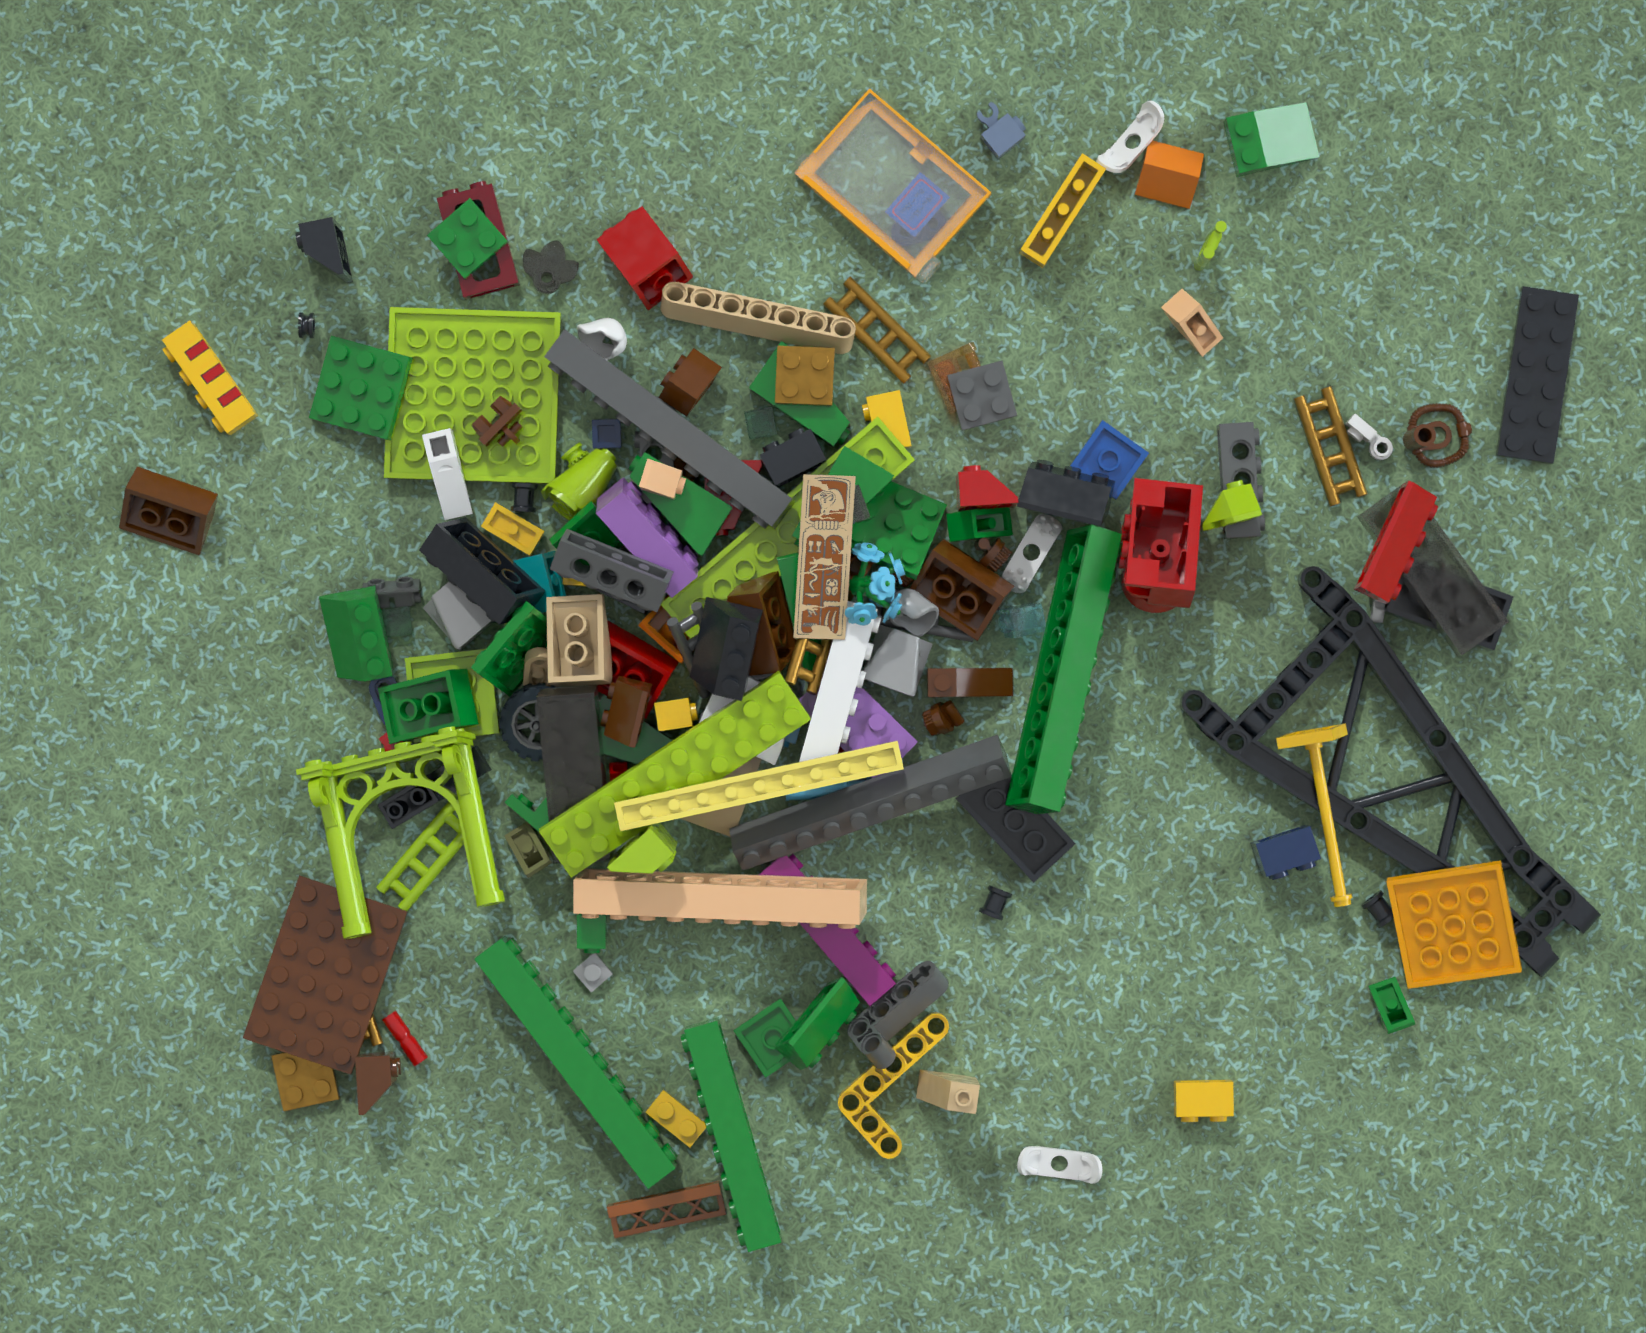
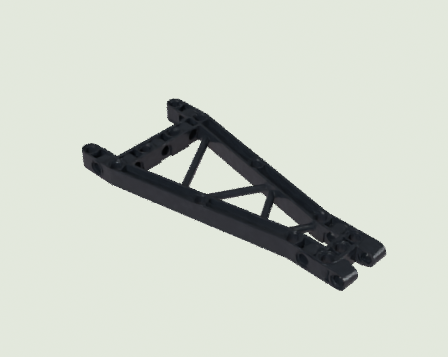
(1423, 720)

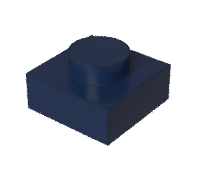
(606, 434)

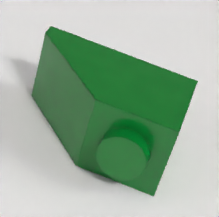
(979, 524)

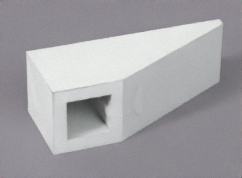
(447, 473)

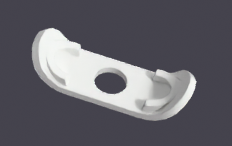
(1147, 126)
(1042, 534)
(1081, 1165)

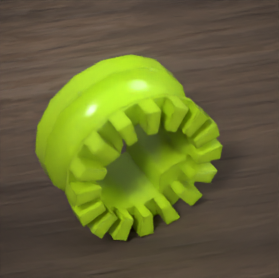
(574, 454)

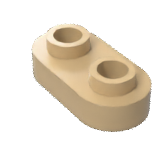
(536, 667)

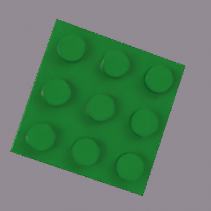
(360, 387)
(901, 525)
(504, 658)

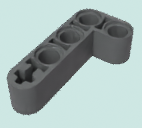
(894, 1011)

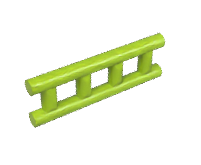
(1210, 245)
(409, 859)

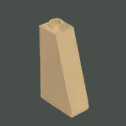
(949, 1091)

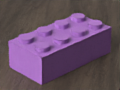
(646, 534)
(869, 725)

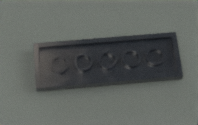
(1537, 375)

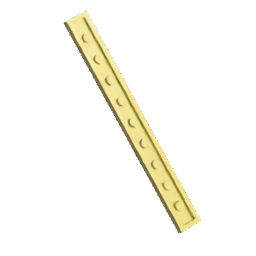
(758, 785)

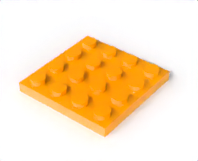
(1454, 924)

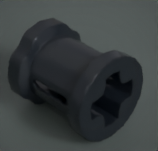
(524, 497)
(995, 902)
(1379, 909)

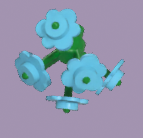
(877, 587)

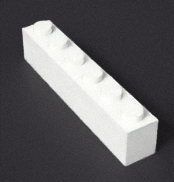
(837, 690)

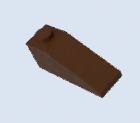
(969, 682)

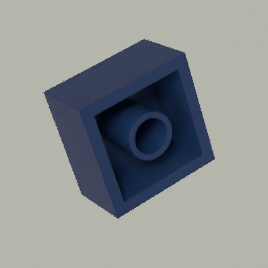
(1286, 851)

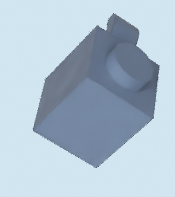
(1001, 134)

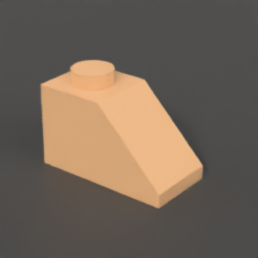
(1192, 322)
(662, 479)

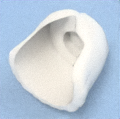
(594, 333)

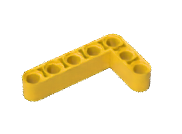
(886, 1078)

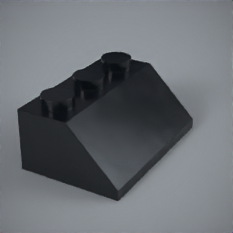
(325, 246)
(1066, 492)
(725, 647)

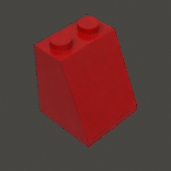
(643, 256)

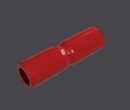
(407, 1042)

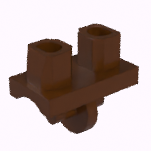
(507, 413)

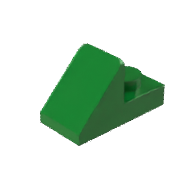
(522, 806)
(1391, 1005)

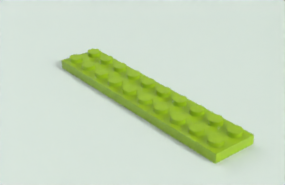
(757, 548)
(695, 757)

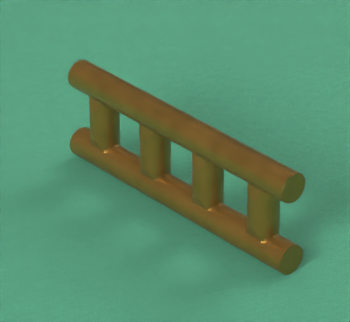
(895, 331)
(1336, 429)
(815, 676)

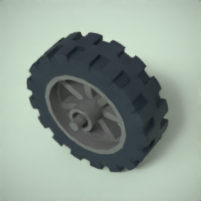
(509, 722)

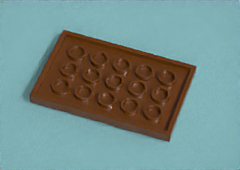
(320, 985)

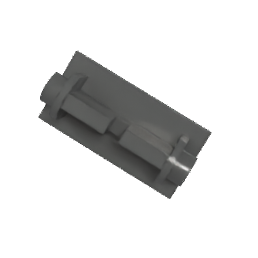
(403, 589)

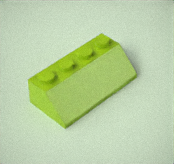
(645, 852)

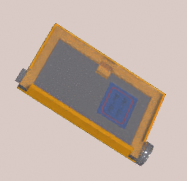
(892, 184)

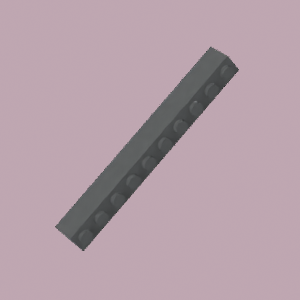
(669, 429)
(870, 802)

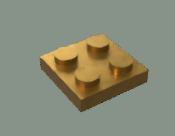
(804, 375)
(303, 1081)

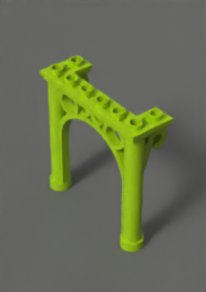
(325, 791)

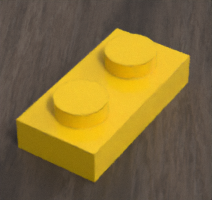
(512, 529)
(676, 1118)

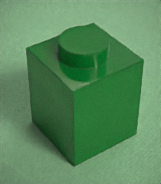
(591, 934)

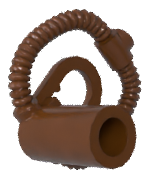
(1421, 437)

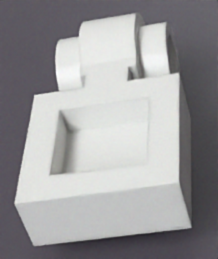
(1361, 430)

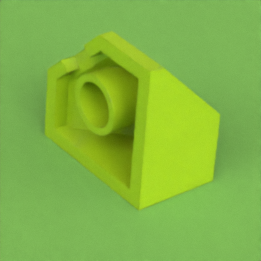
(1232, 506)

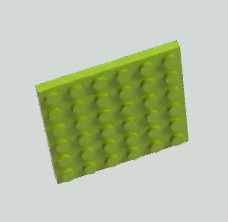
(455, 376)

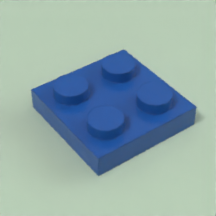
(1112, 455)

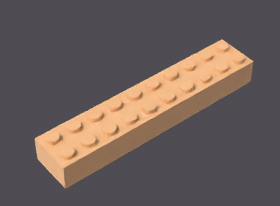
(721, 897)

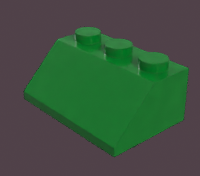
(357, 634)
(819, 1024)

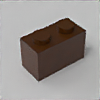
(689, 381)

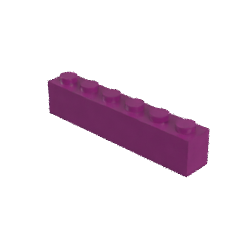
(842, 946)

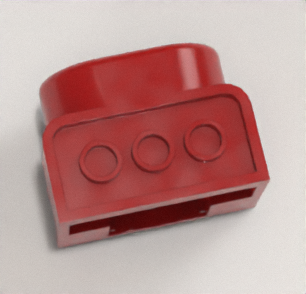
(1161, 545)

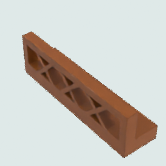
(665, 1199)

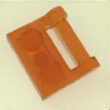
(947, 365)

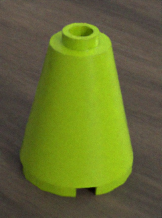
(581, 483)

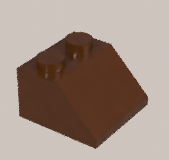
(627, 710)
(374, 1077)

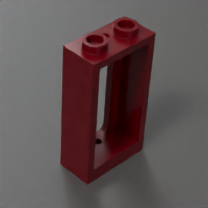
(508, 275)

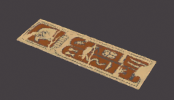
(824, 556)

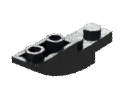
(417, 799)

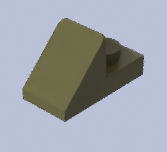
(528, 849)

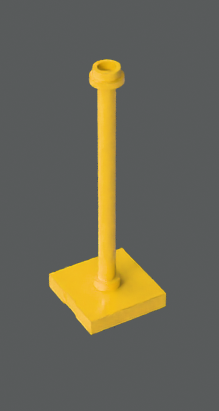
(1313, 742)

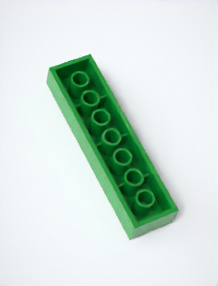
(732, 1133)

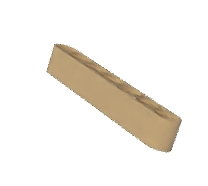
(745, 309)

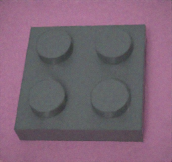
(982, 395)

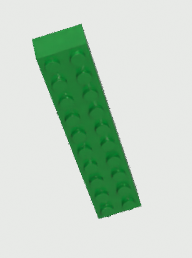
(1064, 670)
(577, 1062)

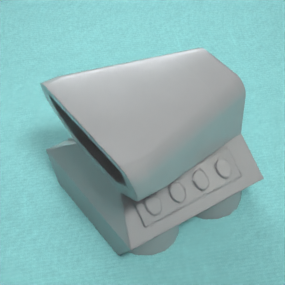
(457, 615)
(897, 660)

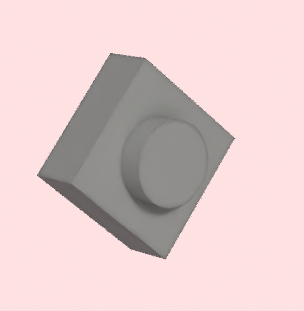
(592, 972)

